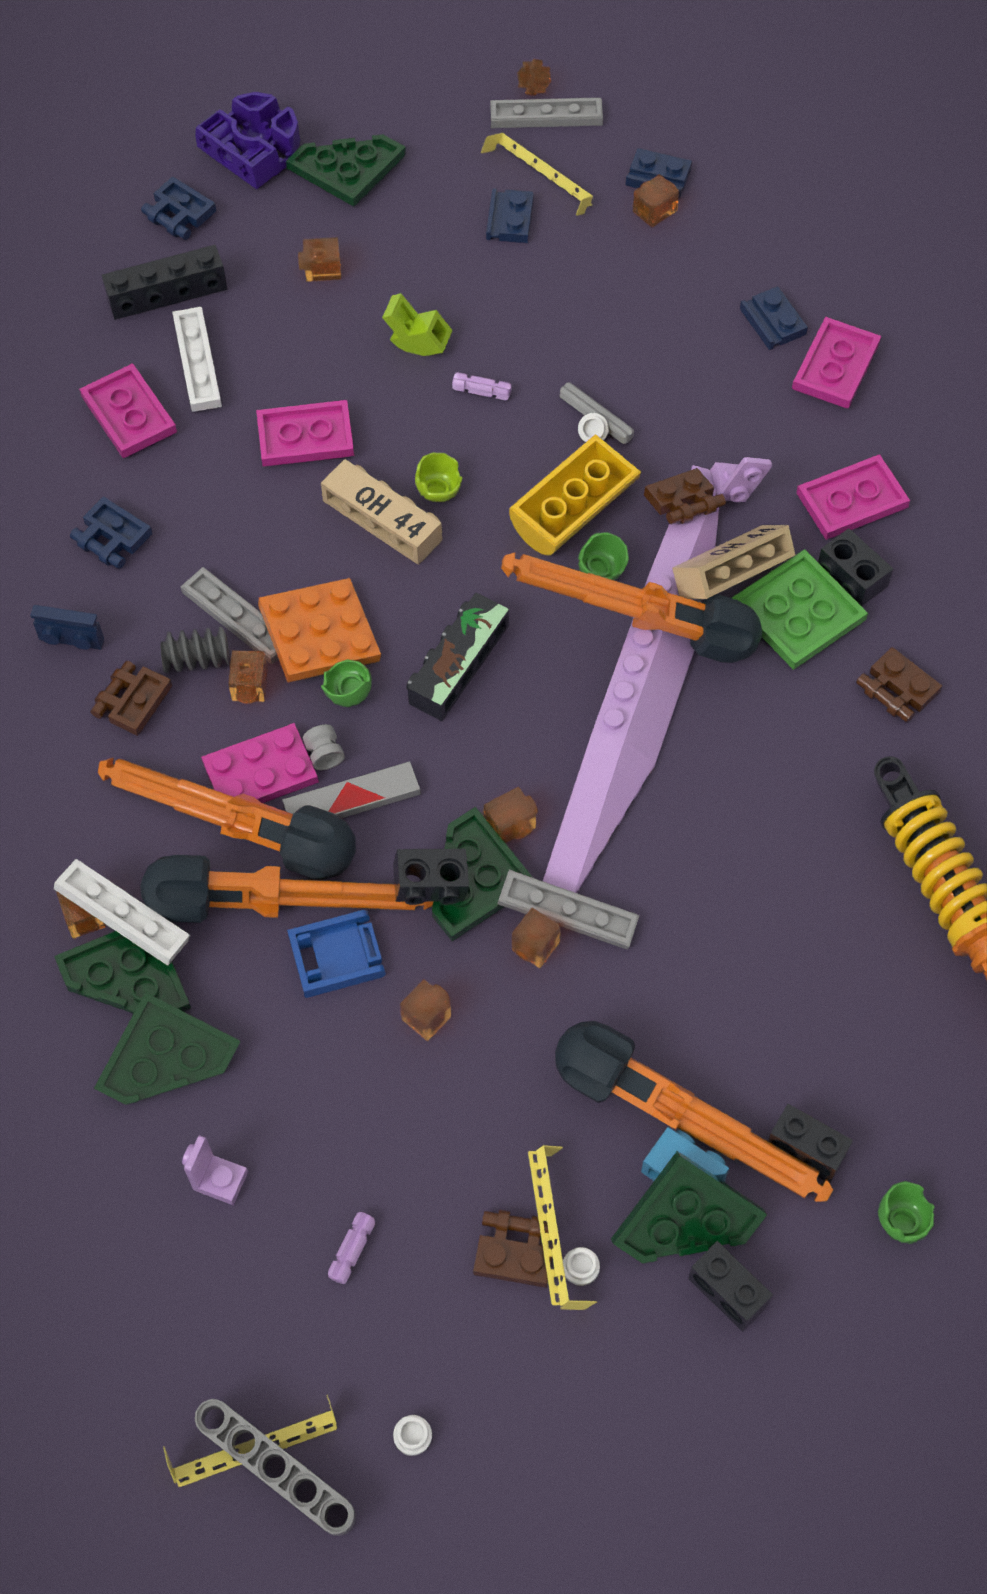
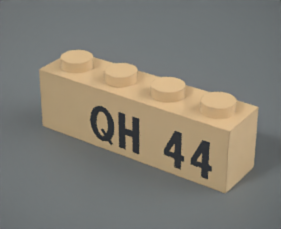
(382, 511)
(733, 561)

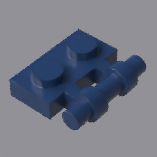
(184, 202)
(115, 524)

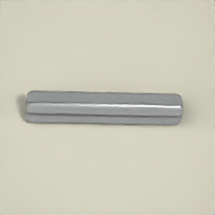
(587, 405)

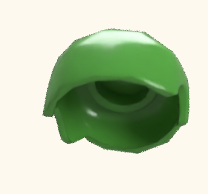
(604, 556)
(347, 683)
(906, 1213)

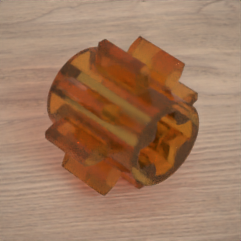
(534, 77)

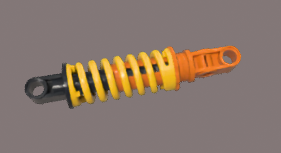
(939, 866)

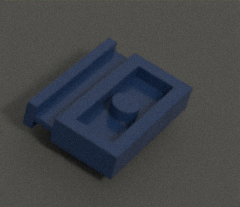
(650, 164)
(510, 215)
(773, 318)
(67, 627)

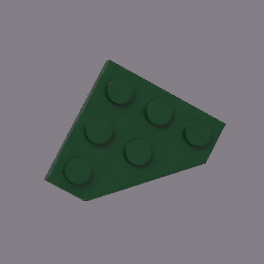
(347, 166)
(487, 866)
(119, 974)
(163, 1052)
(686, 1214)

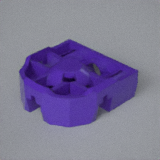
(259, 158)

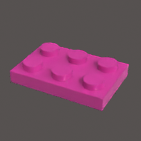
(836, 362)
(128, 410)
(305, 433)
(853, 496)
(262, 766)

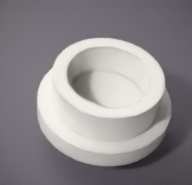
(591, 425)
(581, 1266)
(412, 1435)

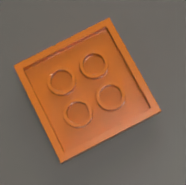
(318, 628)

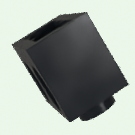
(858, 563)
(429, 867)
(810, 1141)
(730, 1286)

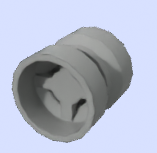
(323, 746)

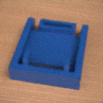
(342, 950)

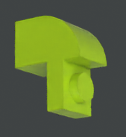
(414, 332)

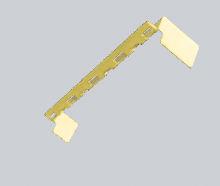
(562, 181)
(553, 1234)
(223, 1457)

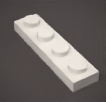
(196, 359)
(121, 912)

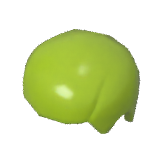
(438, 477)

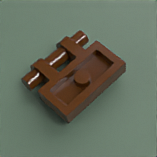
(684, 496)
(904, 679)
(138, 702)
(508, 1258)

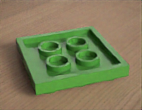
(801, 608)

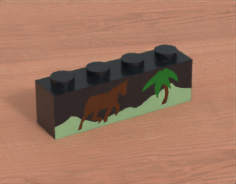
(457, 656)

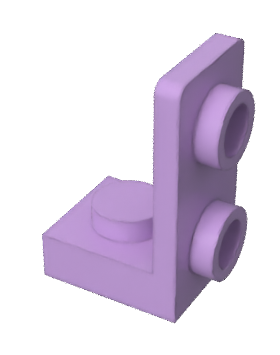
(740, 480)
(212, 1174)

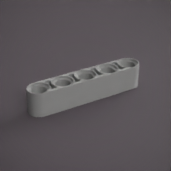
(259, 1456)

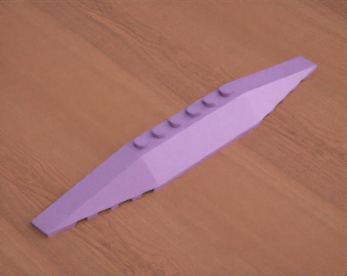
(630, 719)

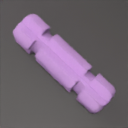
(481, 386)
(351, 1247)

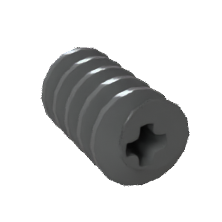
(194, 650)

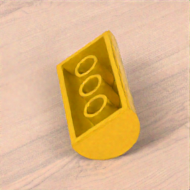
(571, 495)

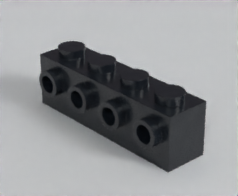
(164, 282)

